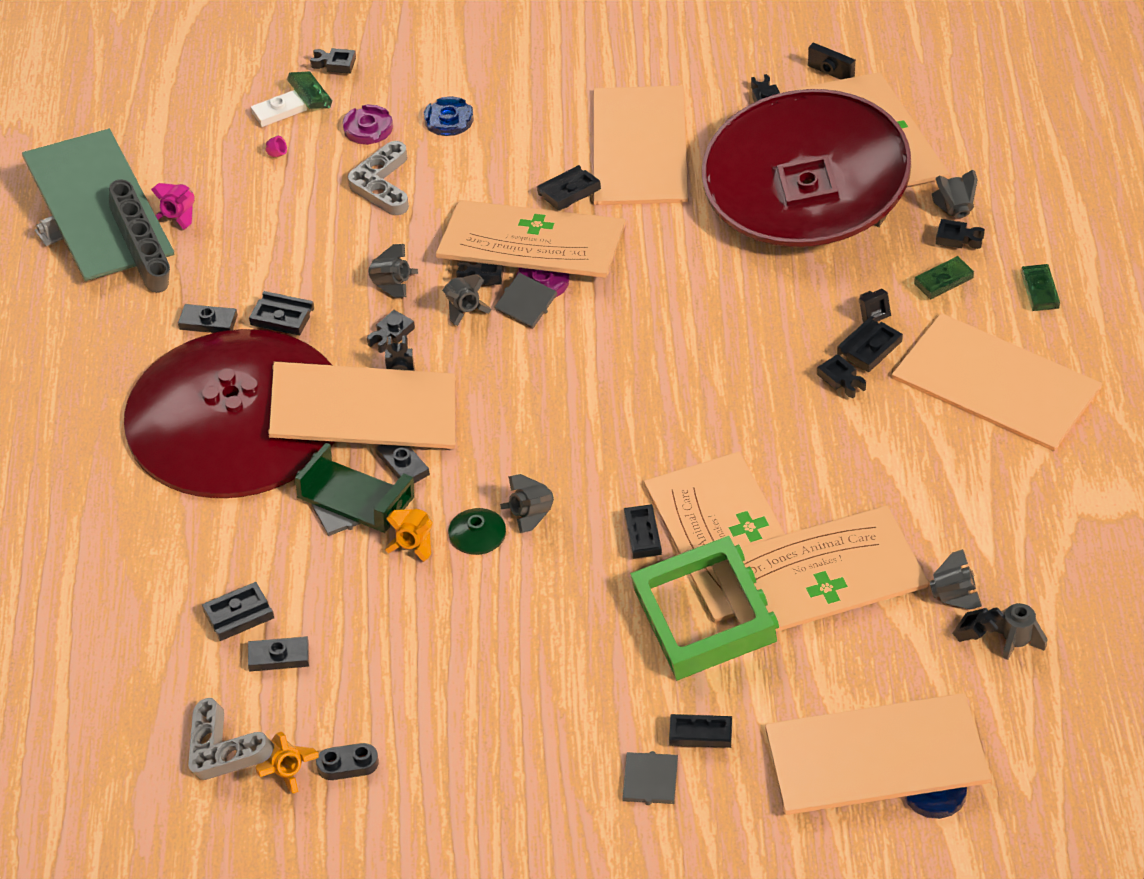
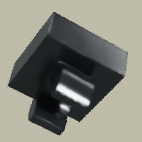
(875, 305)

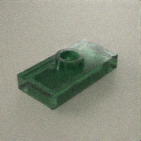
(309, 90)
(944, 277)
(1040, 287)

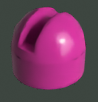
(276, 146)

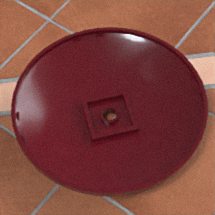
(822, 135)
(210, 443)

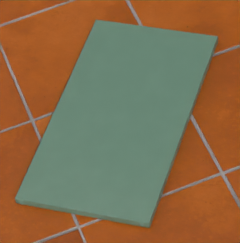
(75, 187)

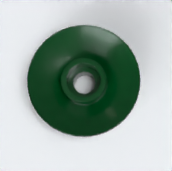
(477, 531)

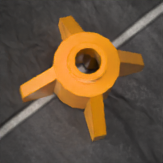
(412, 531)
(286, 760)

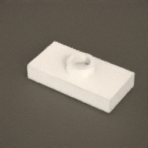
(278, 108)

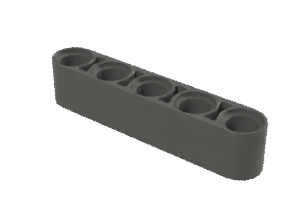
(139, 236)

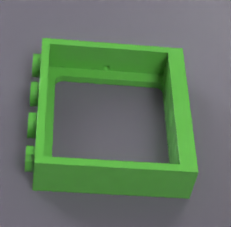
(718, 647)

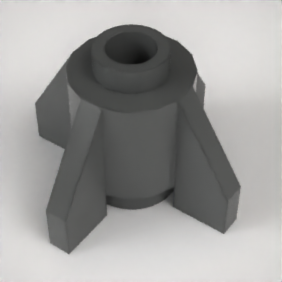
(956, 194)
(390, 271)
(464, 296)
(531, 501)
(954, 583)
(1020, 628)

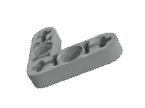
(391, 157)
(209, 758)

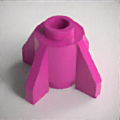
(175, 202)

